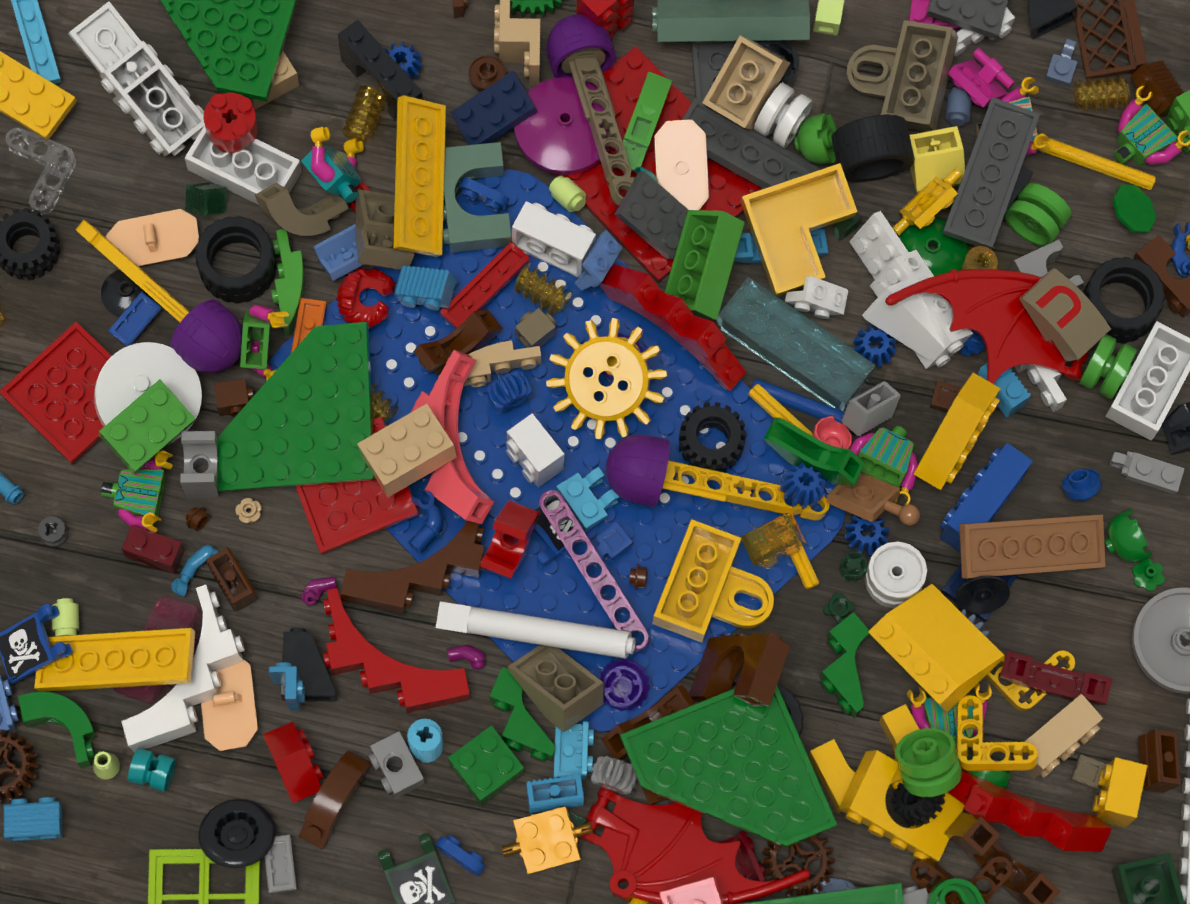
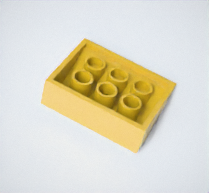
(937, 646)

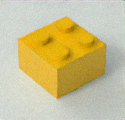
(1119, 792)

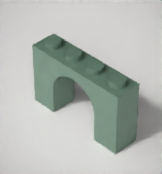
(466, 230)

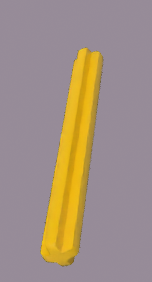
(1100, 164)

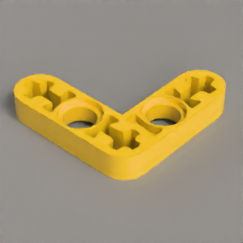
(1012, 691)
(983, 750)

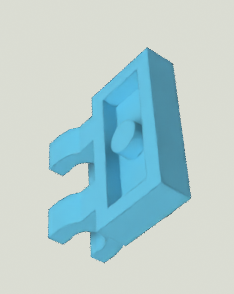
(583, 502)

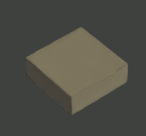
(1087, 772)

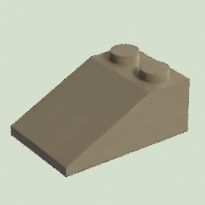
(558, 685)

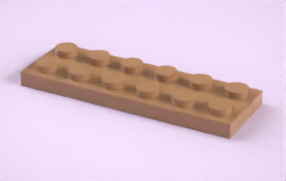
(1032, 545)

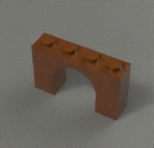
(724, 656)
(979, 843)

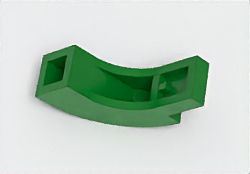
(54, 708)

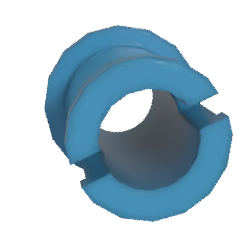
(11, 492)

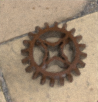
(21, 774)
(819, 853)

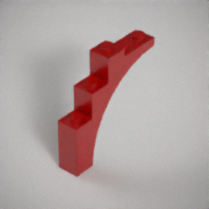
(672, 315)
(420, 687)
(1030, 818)

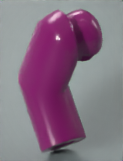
(315, 588)
(469, 653)

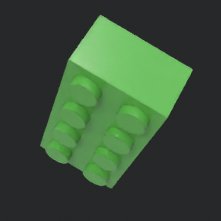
(704, 261)

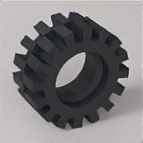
(919, 811)

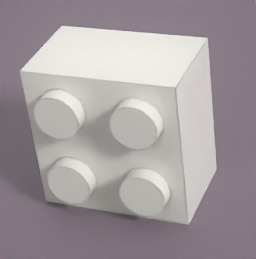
(534, 451)

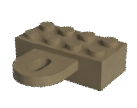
(912, 73)

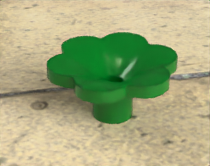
(1144, 578)

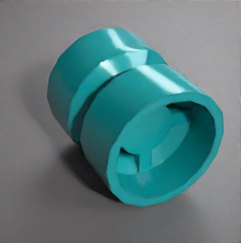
(142, 770)

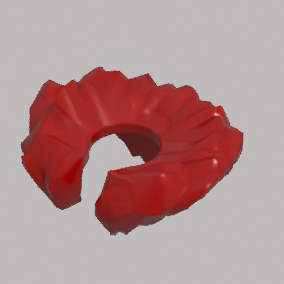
(350, 291)

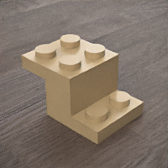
(517, 41)

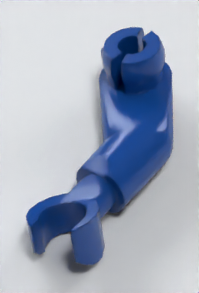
(1181, 260)

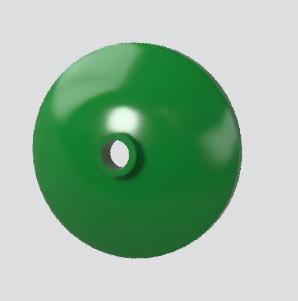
(949, 252)

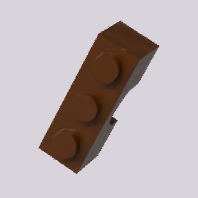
(1177, 291)

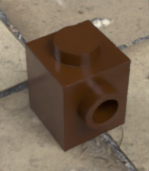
(232, 396)

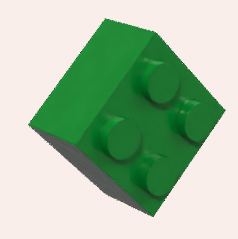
(486, 765)

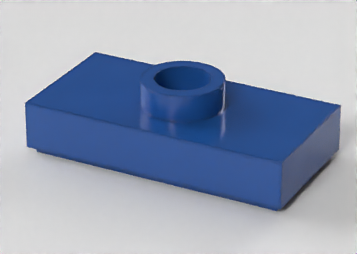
(135, 320)

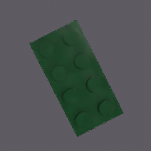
(1148, 881)

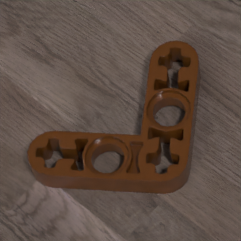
(952, 897)

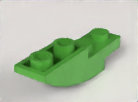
(645, 118)
(291, 282)

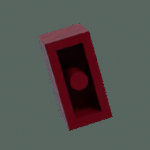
(153, 549)

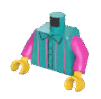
(332, 167)

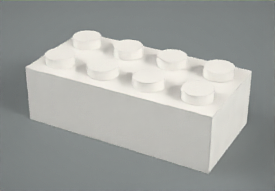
(243, 171)
(1152, 382)

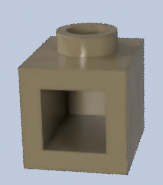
(535, 328)

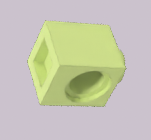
(828, 16)

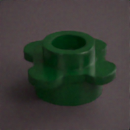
(839, 600)

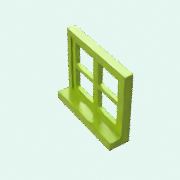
(162, 857)

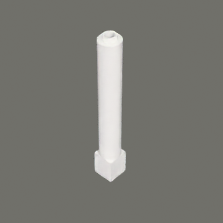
(535, 630)

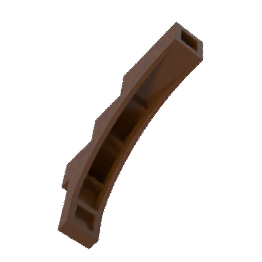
(392, 588)

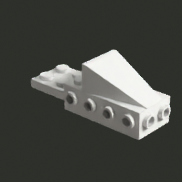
(139, 81)
(919, 320)

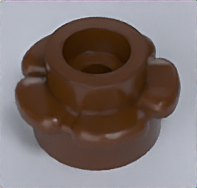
(197, 518)
(638, 577)

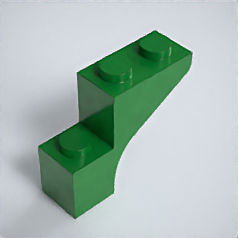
(797, 447)
(842, 675)
(521, 729)

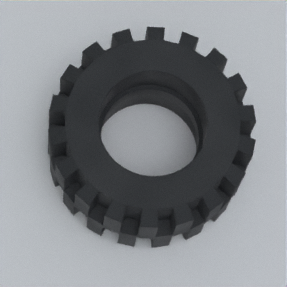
(40, 257)
(715, 418)

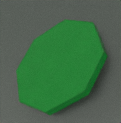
(1134, 208)

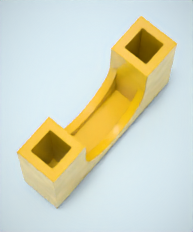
(833, 768)
(866, 805)

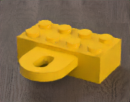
(958, 432)
(705, 586)

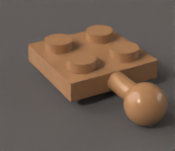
(871, 498)

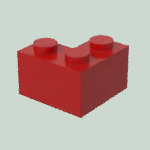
(292, 757)

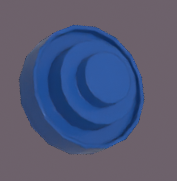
(1081, 484)

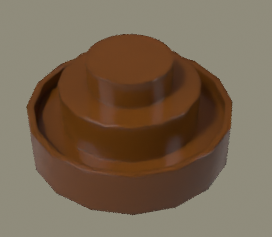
(485, 72)

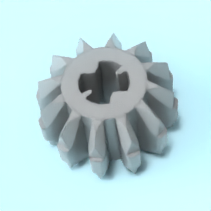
(613, 775)

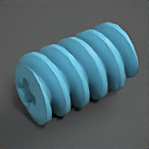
(428, 750)

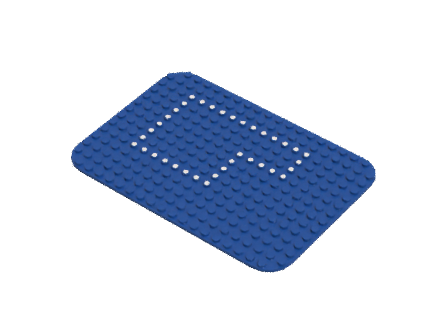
(657, 531)

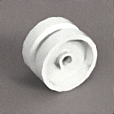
(783, 115)
(896, 559)

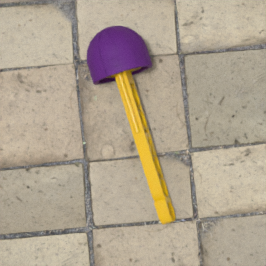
(207, 335)
(641, 469)

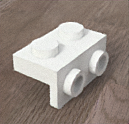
(819, 297)

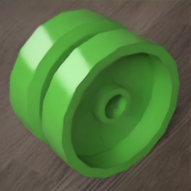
(1038, 214)
(1110, 367)
(928, 762)

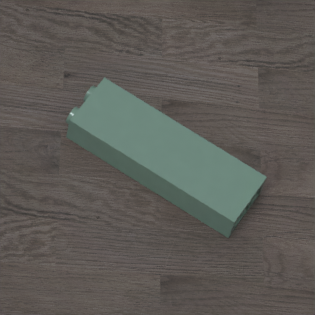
(730, 19)

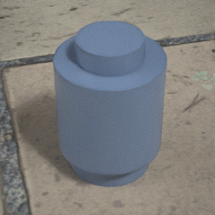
(958, 107)

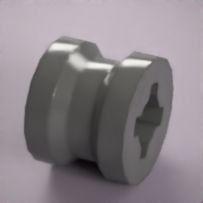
(56, 536)

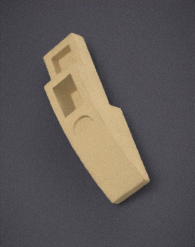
(501, 359)

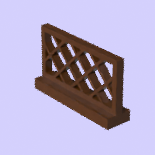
(1130, 30)

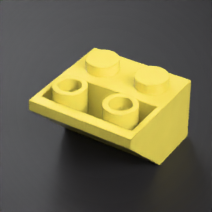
(936, 156)

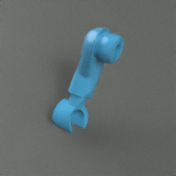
(180, 585)

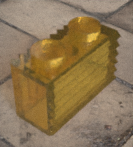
(773, 541)

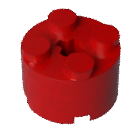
(235, 109)

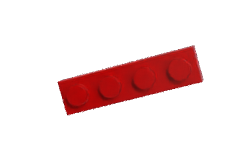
(485, 285)

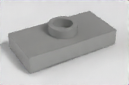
(280, 866)

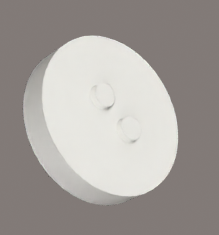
(135, 371)

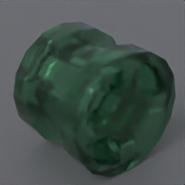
(856, 562)

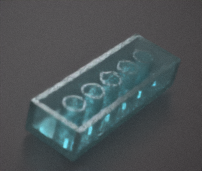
(794, 345)

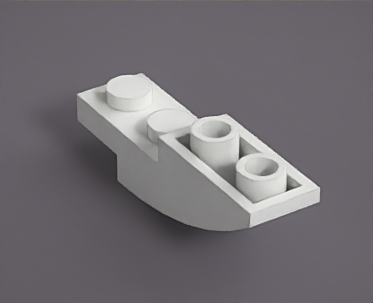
(1047, 383)

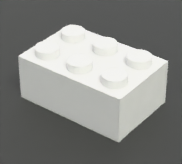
(552, 238)

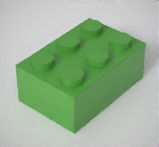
(146, 426)

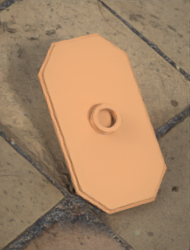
(682, 162)
(156, 237)
(231, 715)

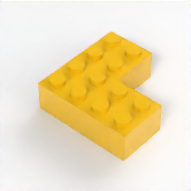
(786, 215)

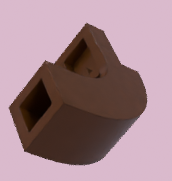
(467, 338)
(673, 702)
(333, 797)

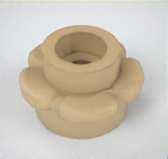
(250, 517)

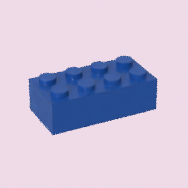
(988, 492)

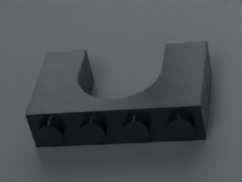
(363, 53)

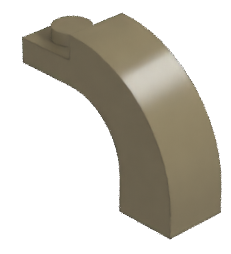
(307, 221)

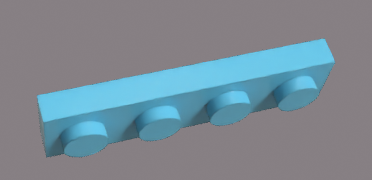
(36, 39)

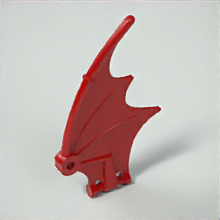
(991, 306)
(666, 849)

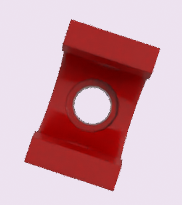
(511, 539)

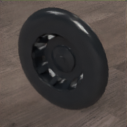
(237, 837)

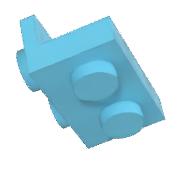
(572, 751)

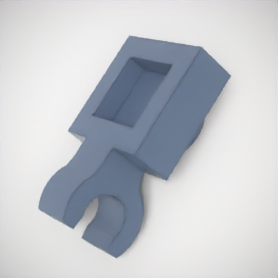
(1062, 67)

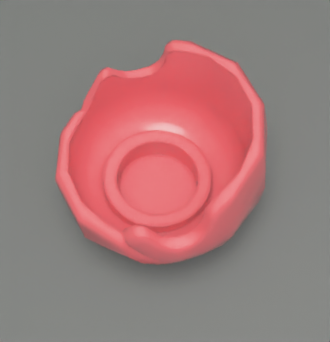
(833, 433)

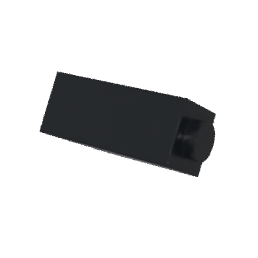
(1049, 14)
(302, 652)

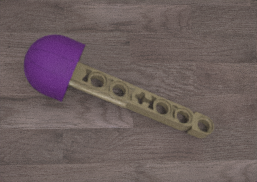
(583, 53)

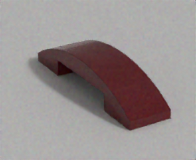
(1055, 680)

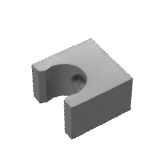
(1036, 262)
(200, 449)

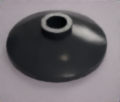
(112, 296)
(983, 594)

